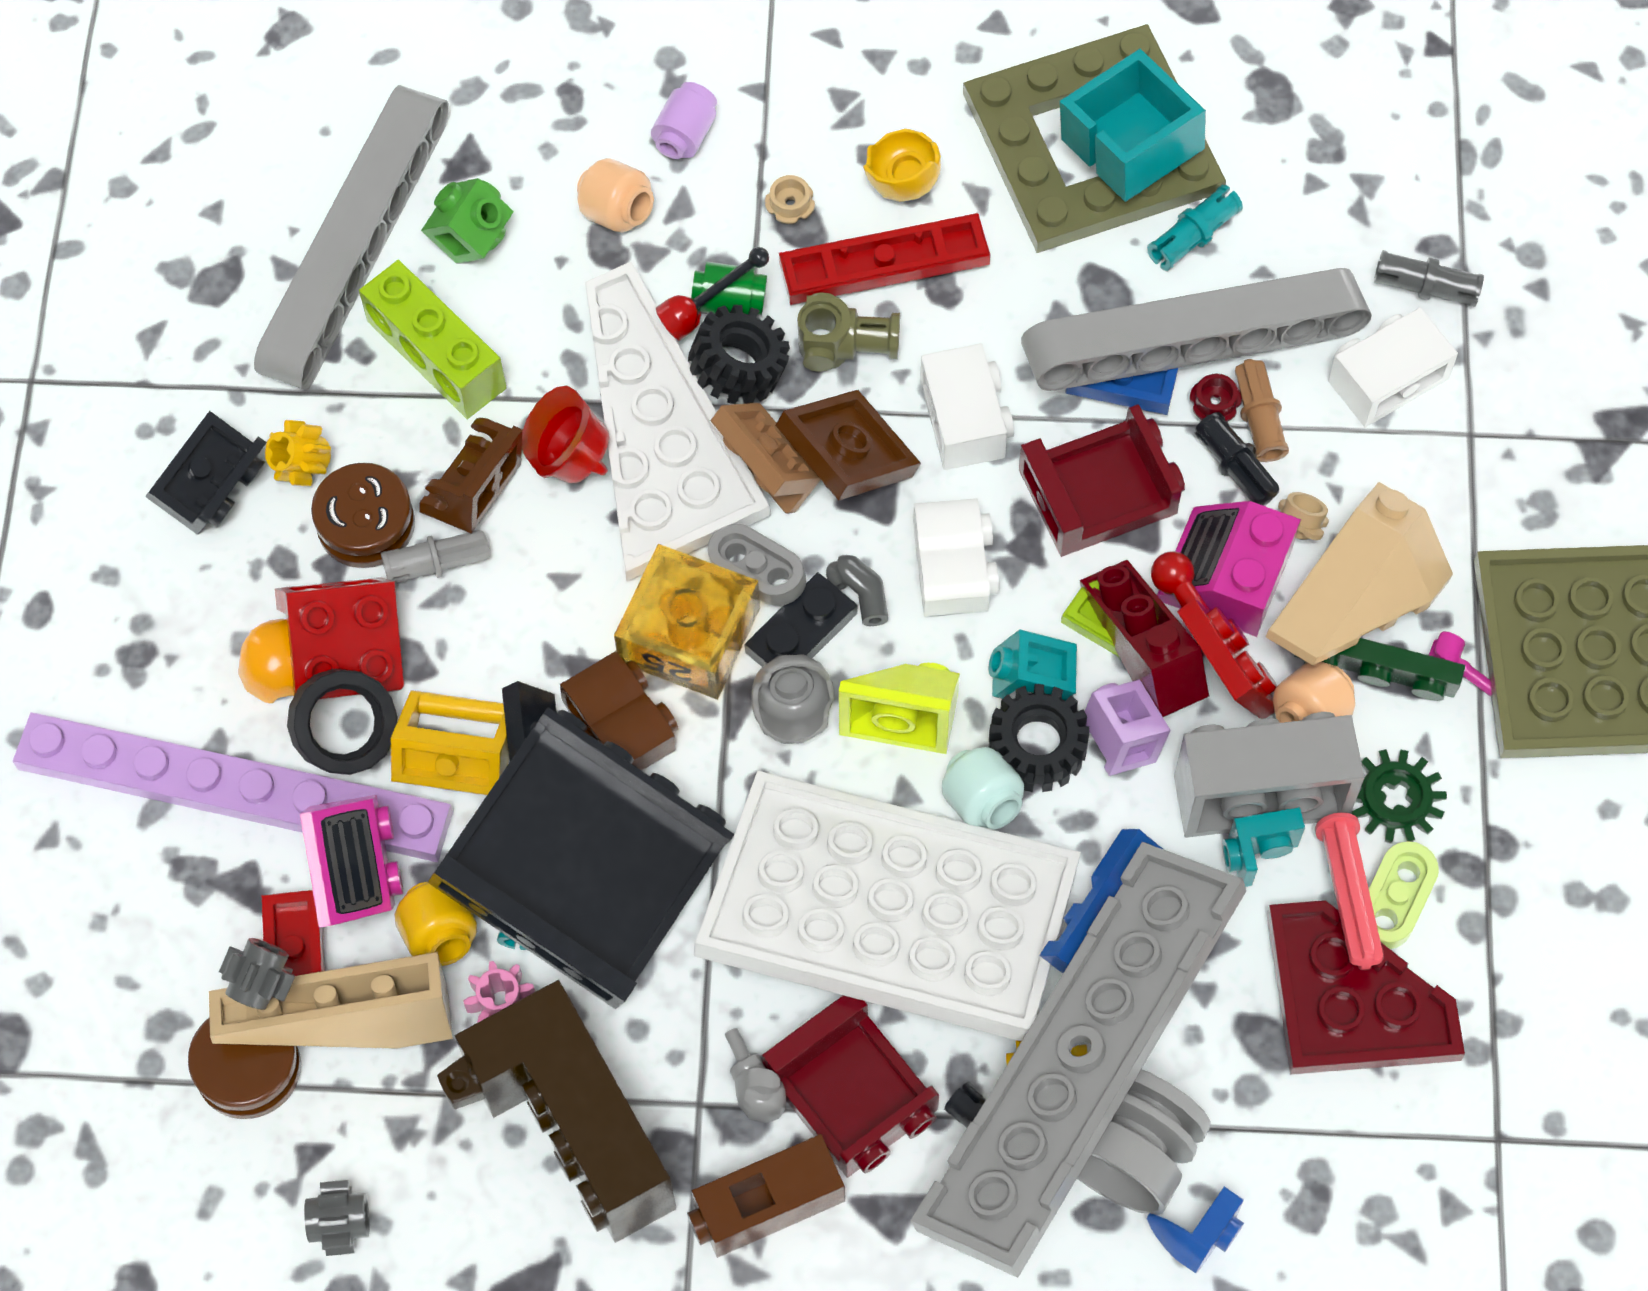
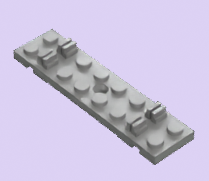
(1055, 1106)

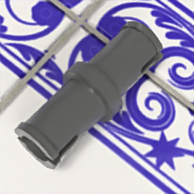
(1428, 278)

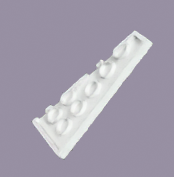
(665, 455)

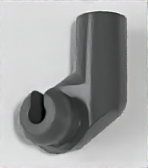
(864, 581)

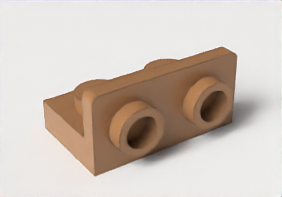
(767, 453)

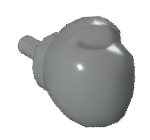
(757, 1088)

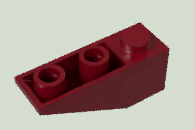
(1148, 638)

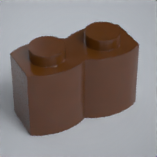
(617, 710)

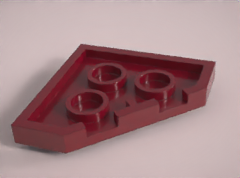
(1349, 1015)

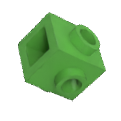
(468, 220)

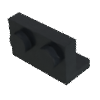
(205, 472)

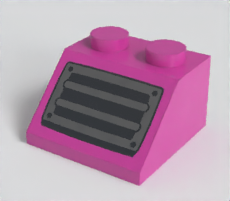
(1237, 558)
(350, 859)

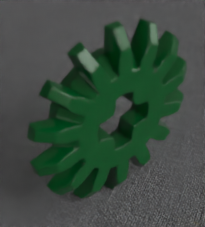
(1418, 795)

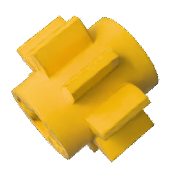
(298, 453)

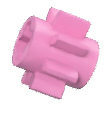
(493, 982)

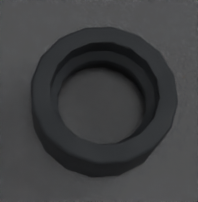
(300, 714)

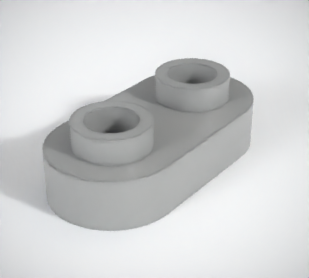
(762, 561)

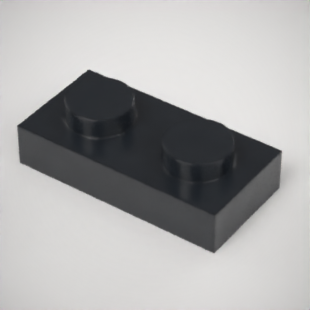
(804, 623)

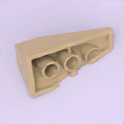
(1366, 579)

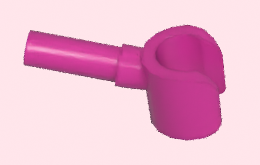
(1450, 647)

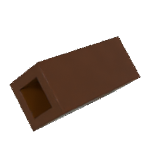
(766, 1196)

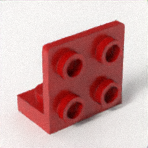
(343, 628)

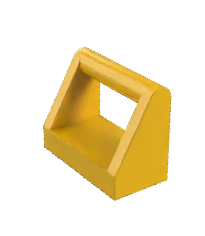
(444, 757)

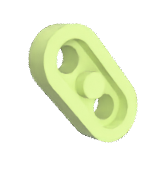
(1401, 899)

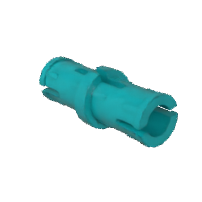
(1195, 227)

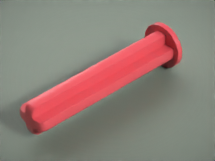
(1351, 888)

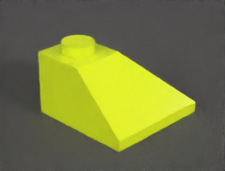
(901, 706)

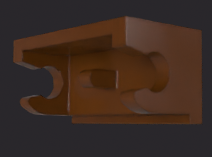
(475, 476)

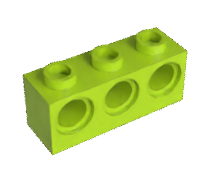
(433, 339)

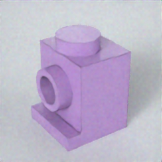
(1126, 726)

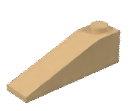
(354, 1006)

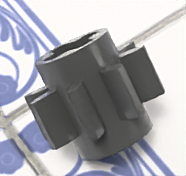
(257, 973)
(336, 1217)

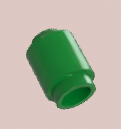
(745, 291)

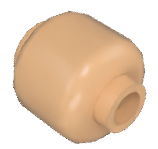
(615, 195)
(1313, 691)

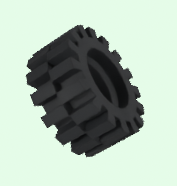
(751, 336)
(1041, 708)

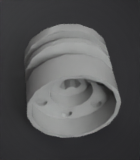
(1143, 1142)

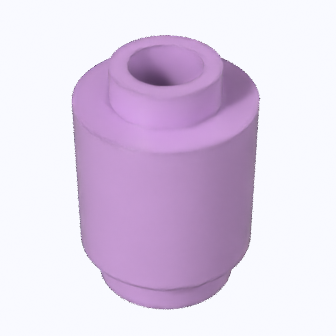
(684, 121)

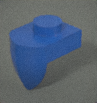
(1216, 1229)

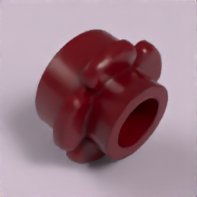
(1218, 387)

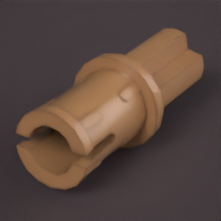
(1261, 410)

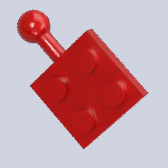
(1216, 635)

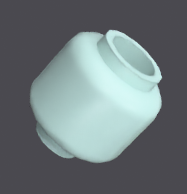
(983, 788)

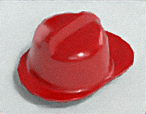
(564, 437)

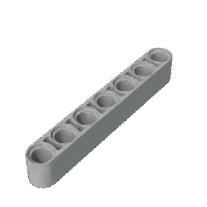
(351, 237)
(1195, 329)

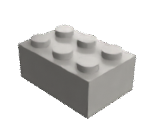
(1267, 770)

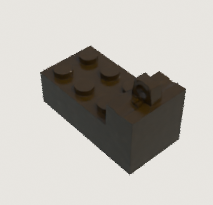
(548, 1057)

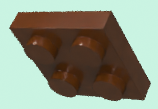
(848, 444)

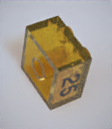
(688, 621)

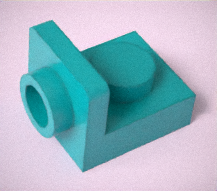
(1033, 660)
(1263, 834)

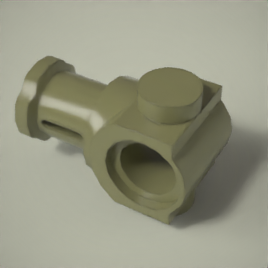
(847, 333)

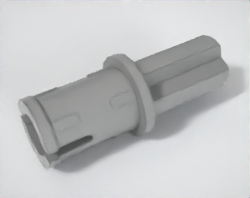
(435, 556)

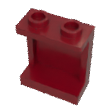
(1102, 482)
(851, 1085)

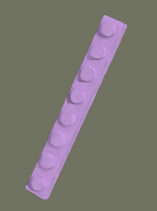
(215, 781)

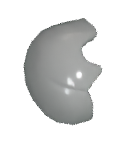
(792, 698)

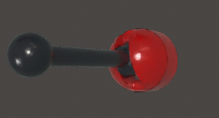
(683, 314)

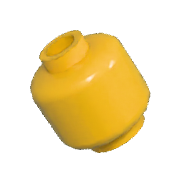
(434, 923)

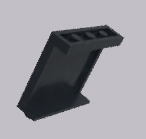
(582, 856)

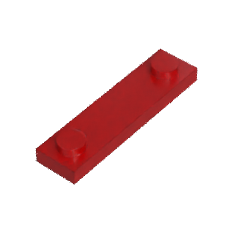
(885, 258)

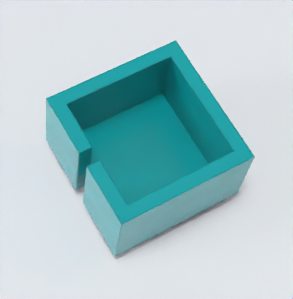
(1132, 124)

